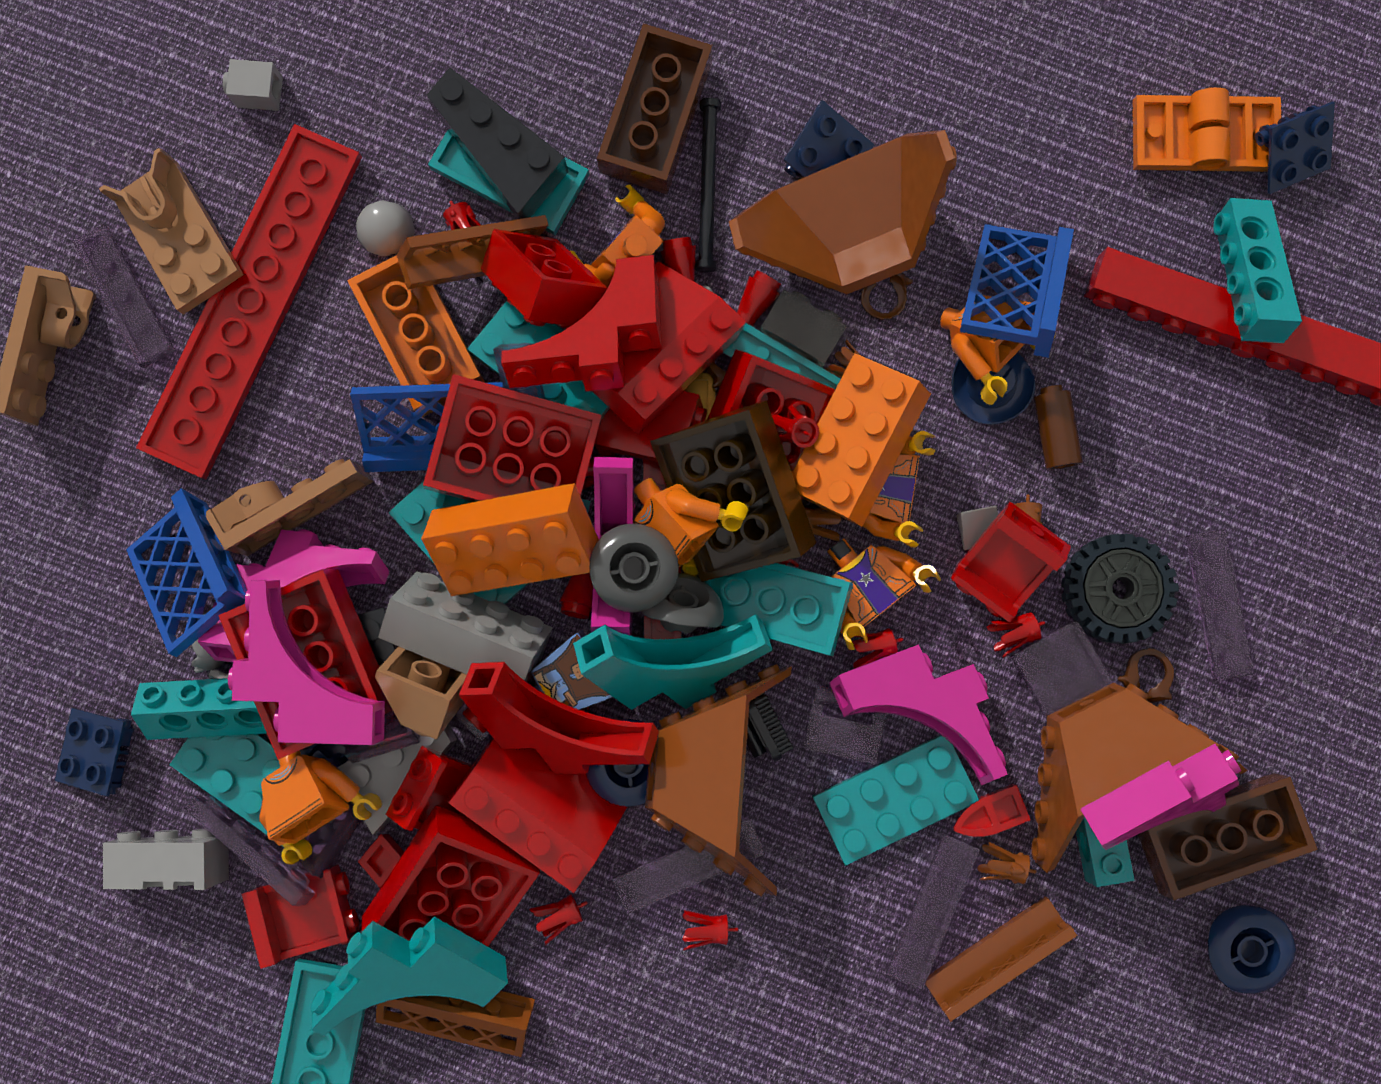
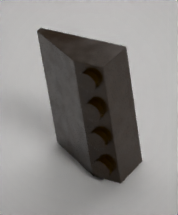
(745, 462)

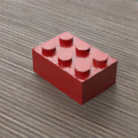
(541, 278)

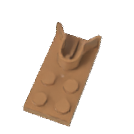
(176, 233)
(39, 325)
(261, 515)

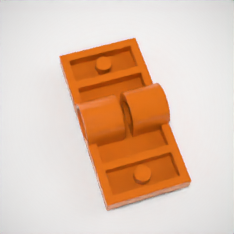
(1202, 131)

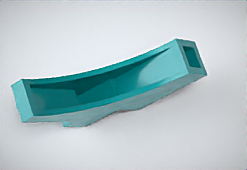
(681, 668)
(389, 967)

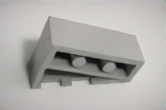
(165, 860)

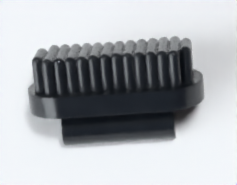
(766, 730)

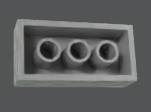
(462, 628)

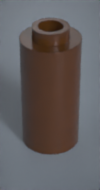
(1057, 428)

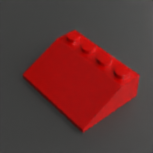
(693, 335)
(757, 380)
(507, 443)
(327, 635)
(537, 813)
(455, 875)

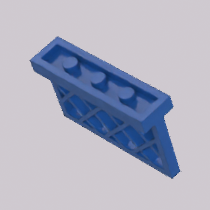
(1046, 298)
(399, 450)
(207, 554)

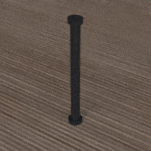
(710, 107)

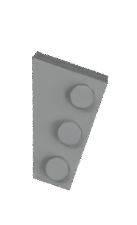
(386, 772)

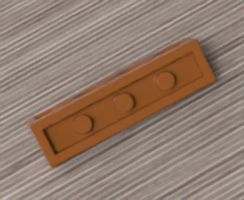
(455, 253)
(999, 958)
(504, 1015)

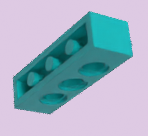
(1256, 271)
(193, 710)
(1100, 865)

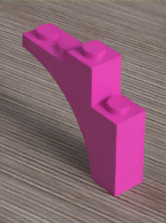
(612, 508)
(293, 558)
(277, 671)
(947, 704)
(1163, 795)

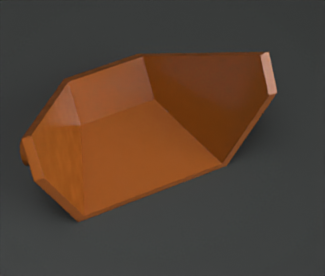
(853, 217)
(1097, 749)
(700, 773)

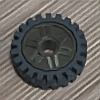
(1147, 584)

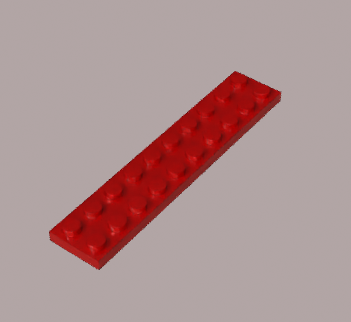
(247, 314)

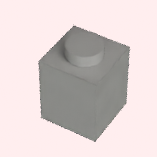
(253, 84)

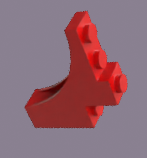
(594, 346)
(561, 734)

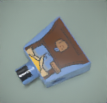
(562, 680)

